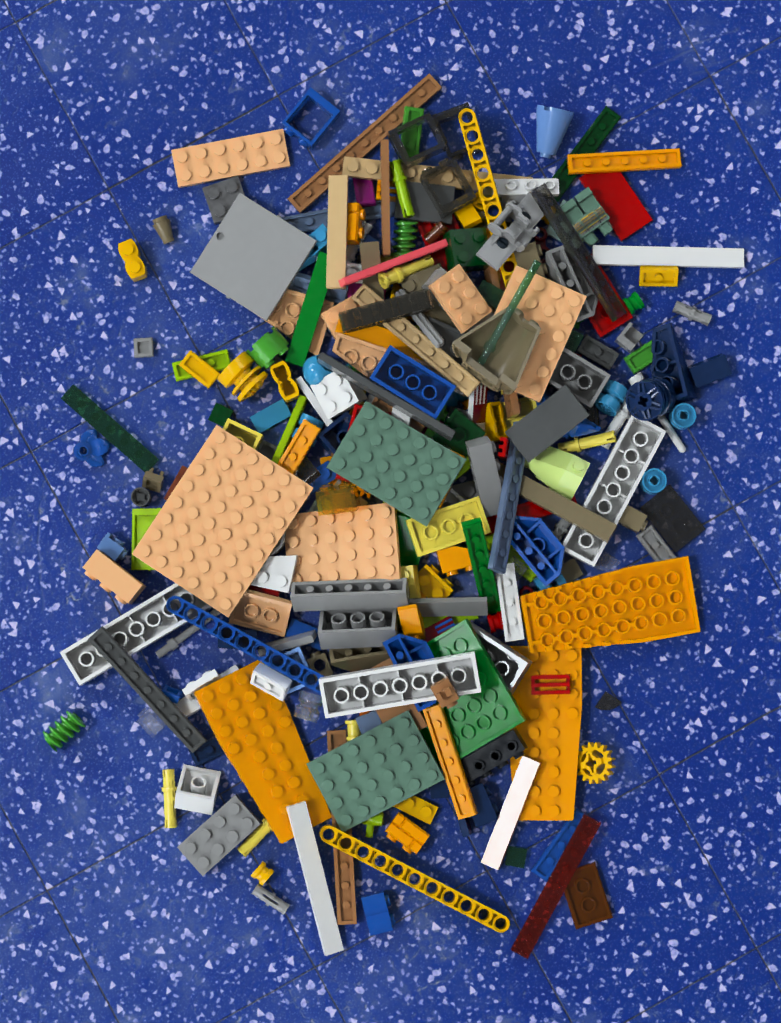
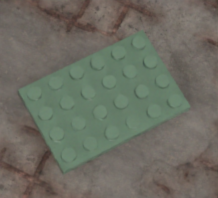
(396, 463)
(375, 771)

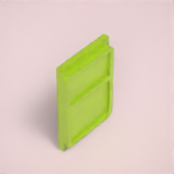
(141, 522)

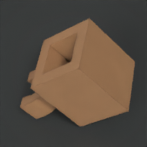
(445, 693)

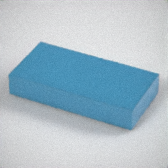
(270, 416)

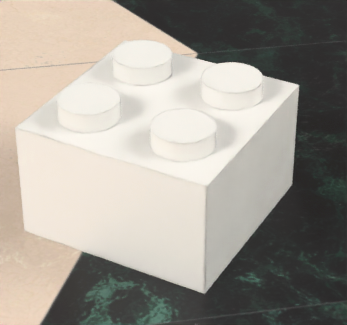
(337, 395)

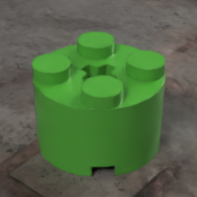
(268, 347)

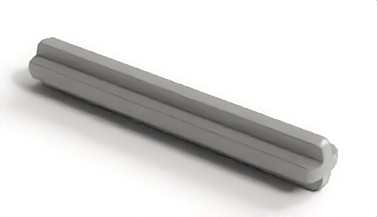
(425, 325)

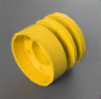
(243, 378)

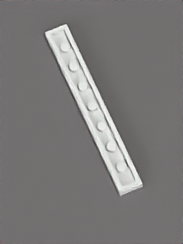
(668, 256)
(314, 878)

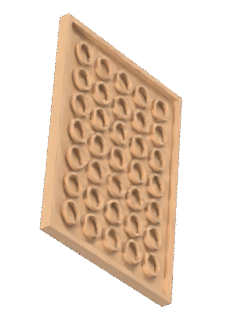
(222, 521)

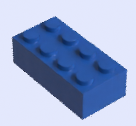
(412, 382)

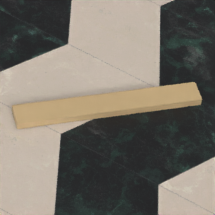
(423, 346)

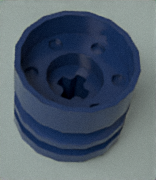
(660, 398)

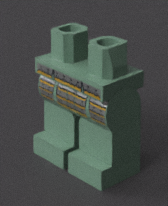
(587, 216)

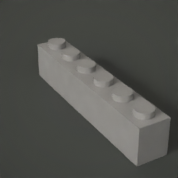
(349, 594)

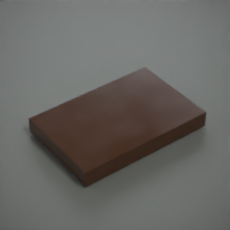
(587, 897)

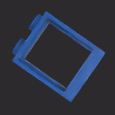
(322, 103)

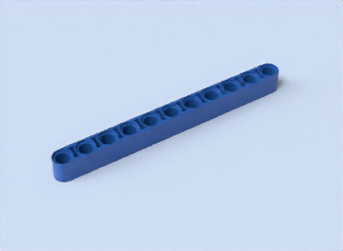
(271, 652)

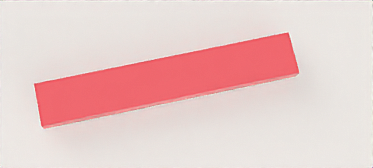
(358, 276)

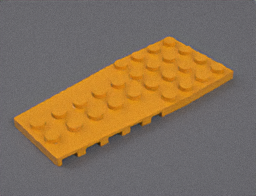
(613, 608)
(551, 733)
(263, 748)

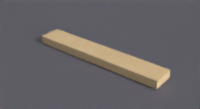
(337, 230)

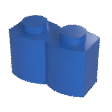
(377, 913)

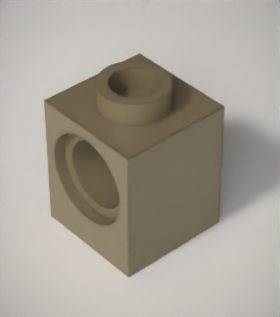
(633, 519)
(327, 671)

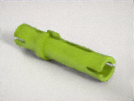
(399, 180)

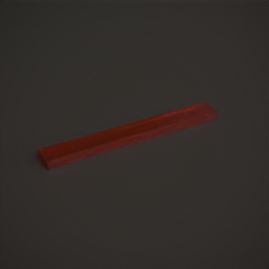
(555, 886)

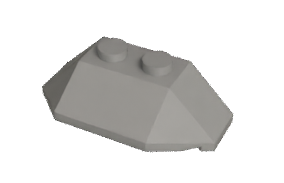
(566, 273)

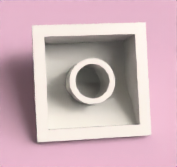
(197, 789)

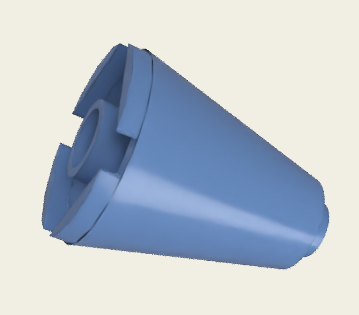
(551, 129)

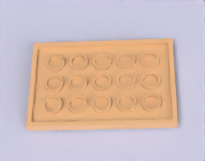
(556, 312)
(345, 545)

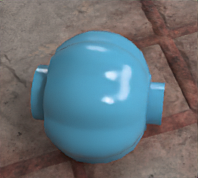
(313, 371)

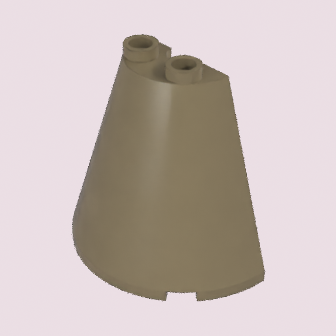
(509, 358)

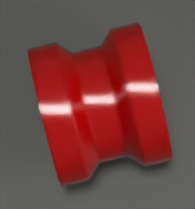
(495, 622)

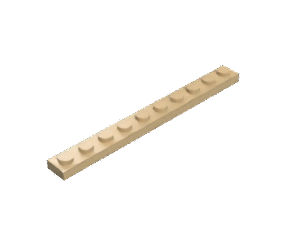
(371, 170)

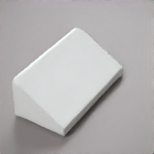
(271, 681)

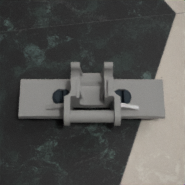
(516, 236)

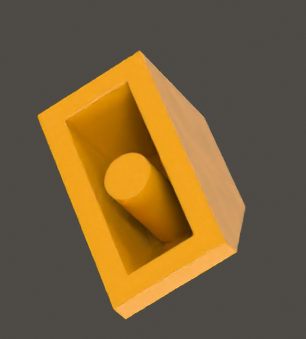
(411, 621)

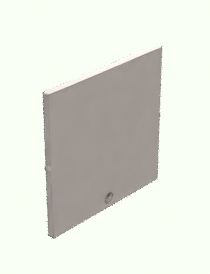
(253, 256)

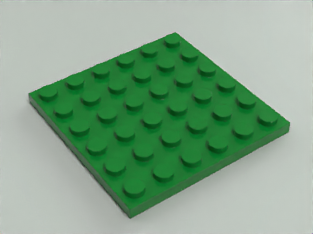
(480, 715)

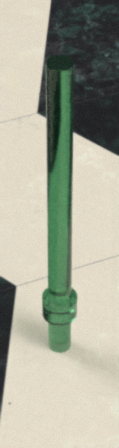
(490, 345)

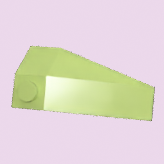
(559, 470)

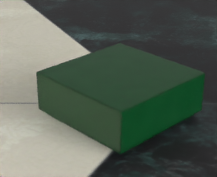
(220, 414)

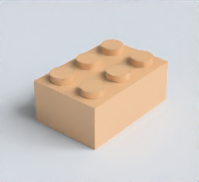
(113, 577)

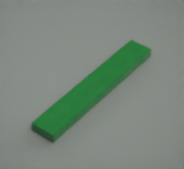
(309, 313)
(479, 559)

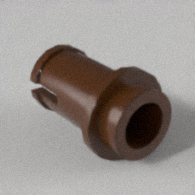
(439, 229)

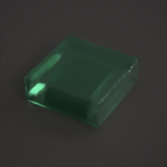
(516, 856)

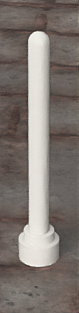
(662, 419)

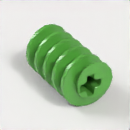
(404, 237)
(63, 729)

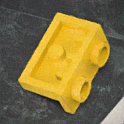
(432, 585)

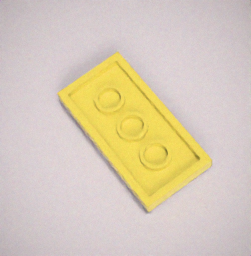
(446, 526)

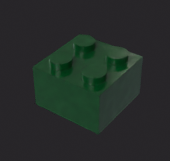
(463, 246)

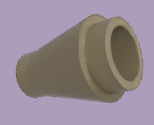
(163, 228)

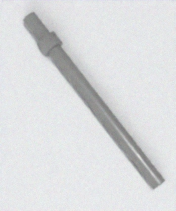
(173, 643)

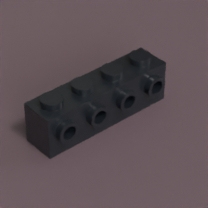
(492, 755)

